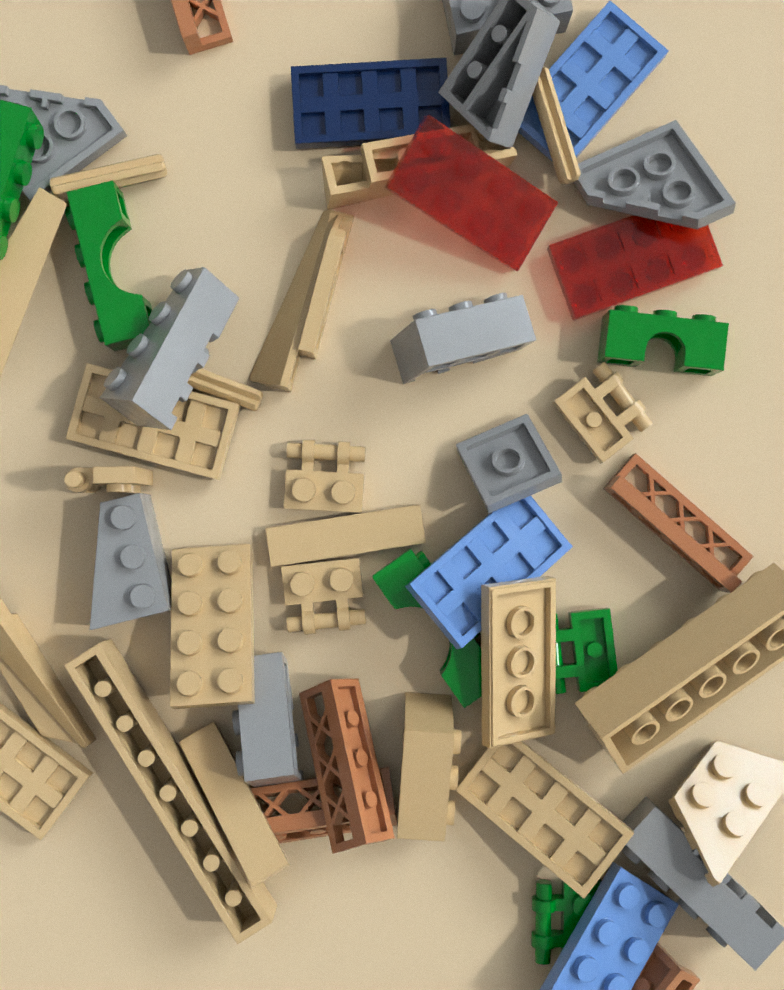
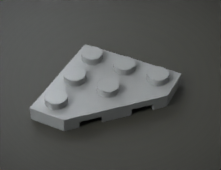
(73, 133)
(656, 179)

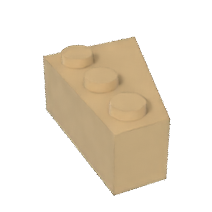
(427, 767)

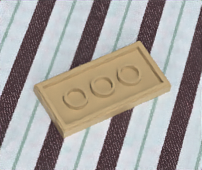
(518, 660)

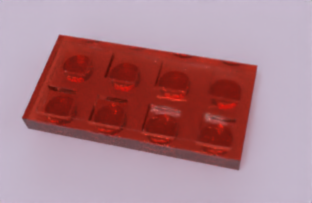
(470, 193)
(629, 262)

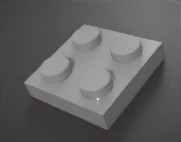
(509, 463)

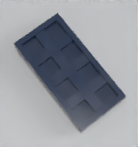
(366, 100)

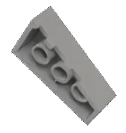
(170, 350)
(727, 908)

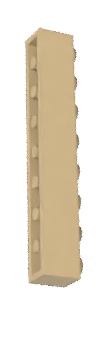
(170, 787)

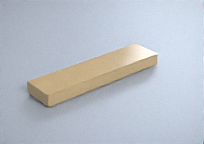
(345, 535)
(234, 804)

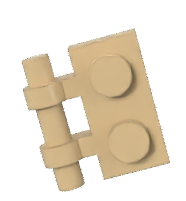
(593, 418)
(115, 478)
(320, 489)
(319, 583)

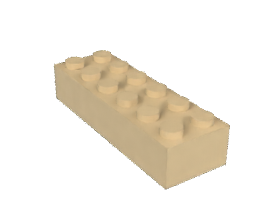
(689, 671)

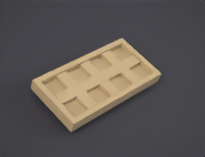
(193, 445)
(212, 627)
(35, 776)
(546, 814)

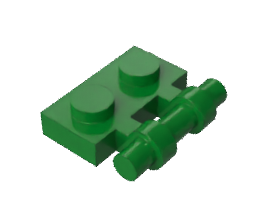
(592, 649)
(544, 903)

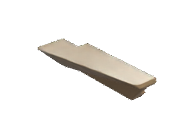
(364, 176)
(24, 262)
(306, 306)
(37, 684)

